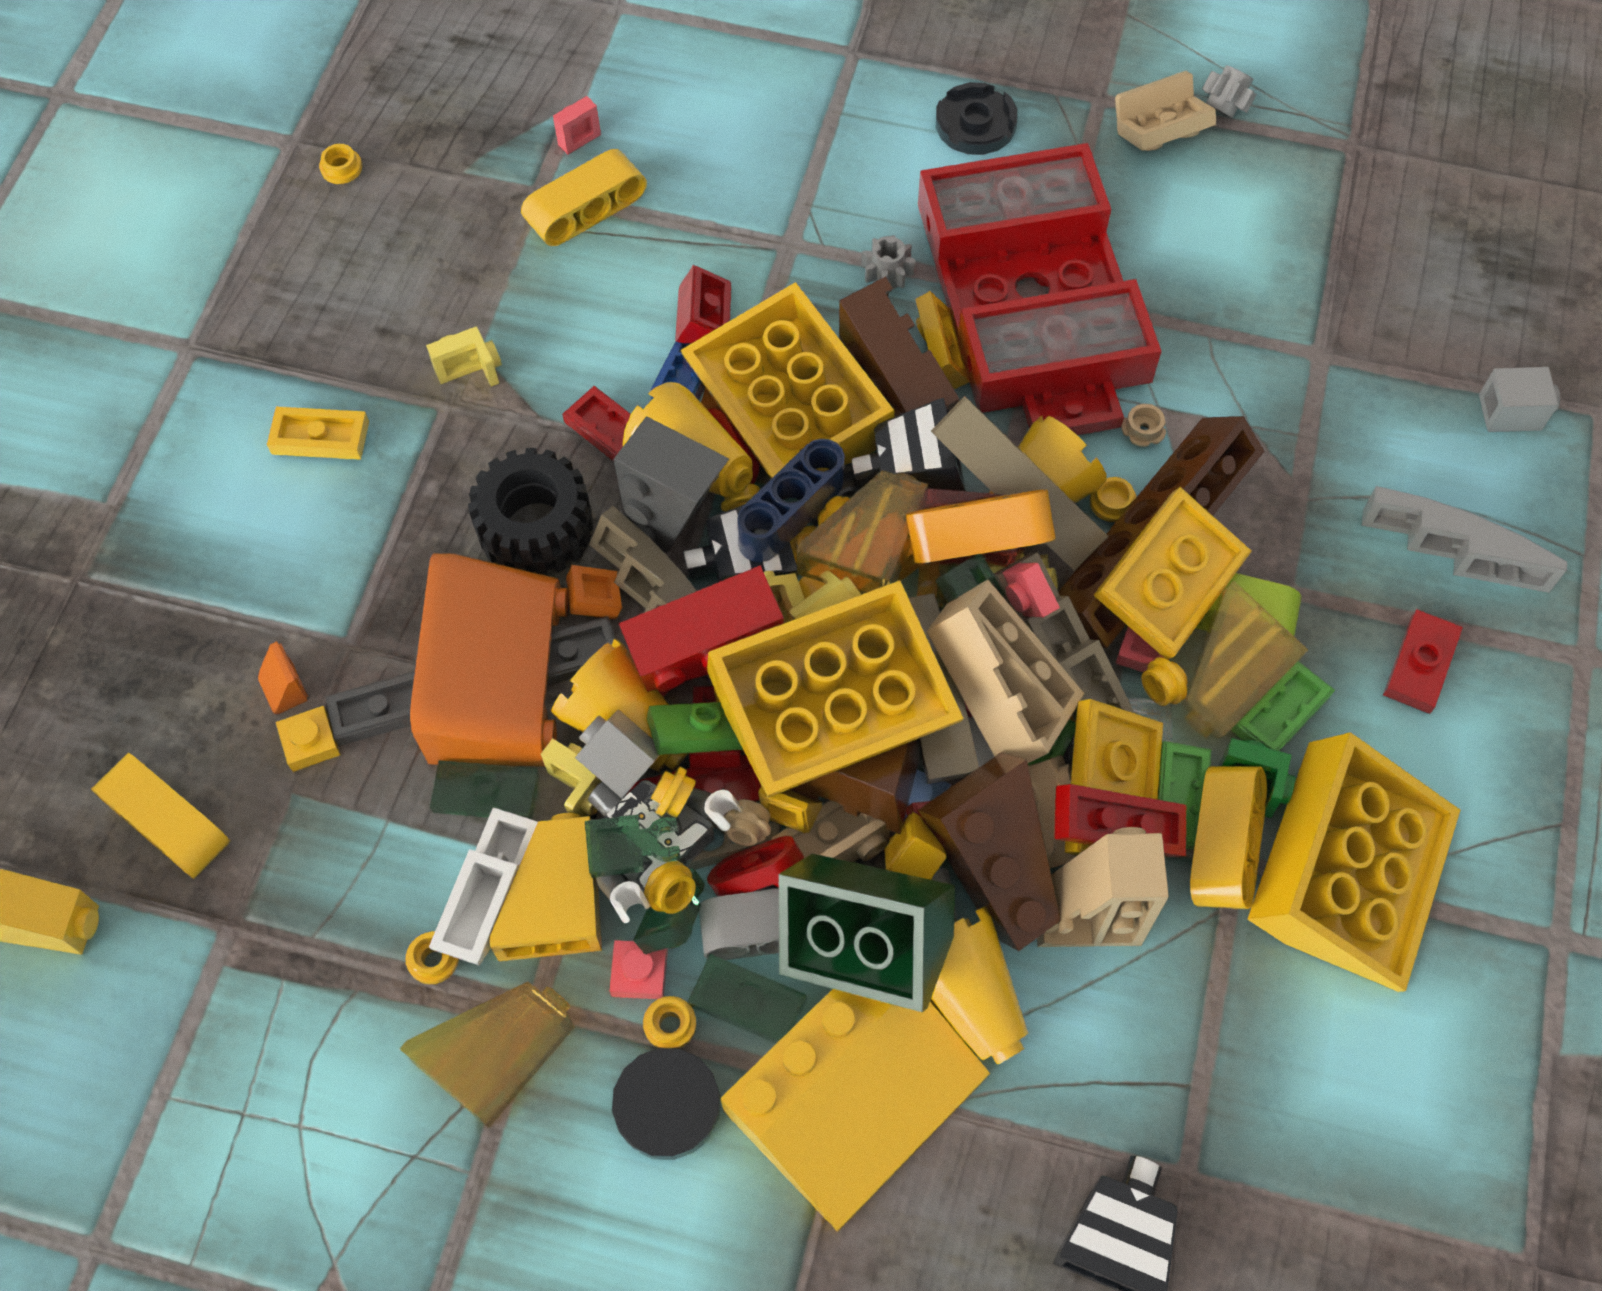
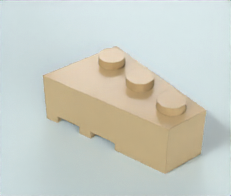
(1004, 673)
(1110, 892)

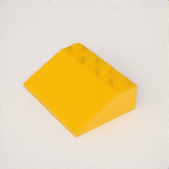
(788, 381)
(832, 688)
(1355, 862)
(852, 1097)

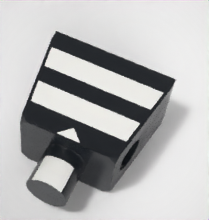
(912, 449)
(723, 553)
(1123, 1232)

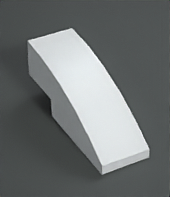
(482, 887)

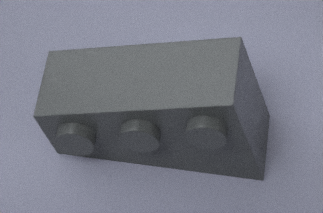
(664, 480)

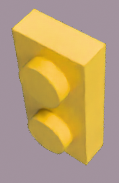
(940, 335)
(318, 433)

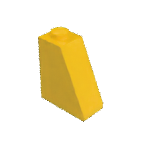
(552, 896)
(45, 914)

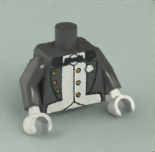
(692, 835)

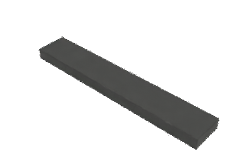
(387, 703)

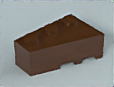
(888, 352)
(872, 786)
(998, 847)

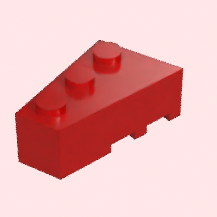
(675, 638)

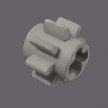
(1229, 91)
(888, 259)

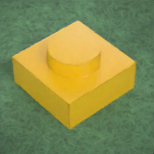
(307, 738)

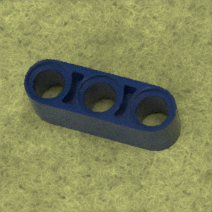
(786, 519)

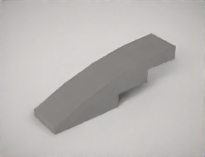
(1476, 544)

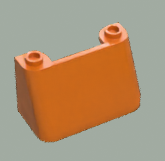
(484, 662)

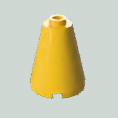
(683, 412)
(1060, 457)
(608, 684)
(978, 991)

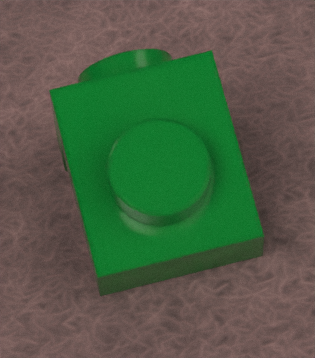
(1275, 764)

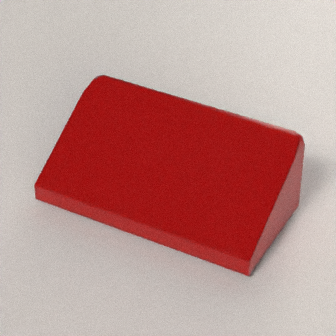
(702, 304)

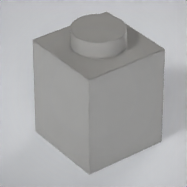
(1519, 399)
(617, 752)

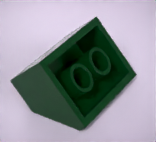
(864, 930)

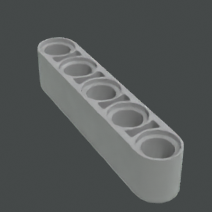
(749, 922)

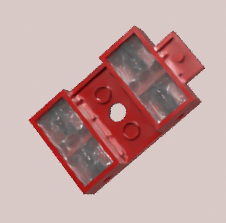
(1049, 222)

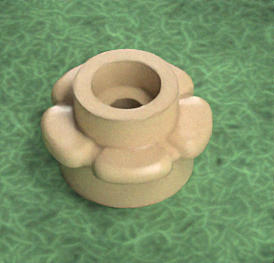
(1149, 417)
(750, 825)

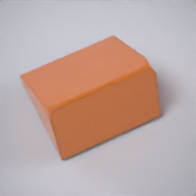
(280, 680)

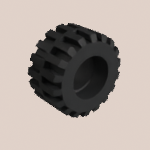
(527, 481)

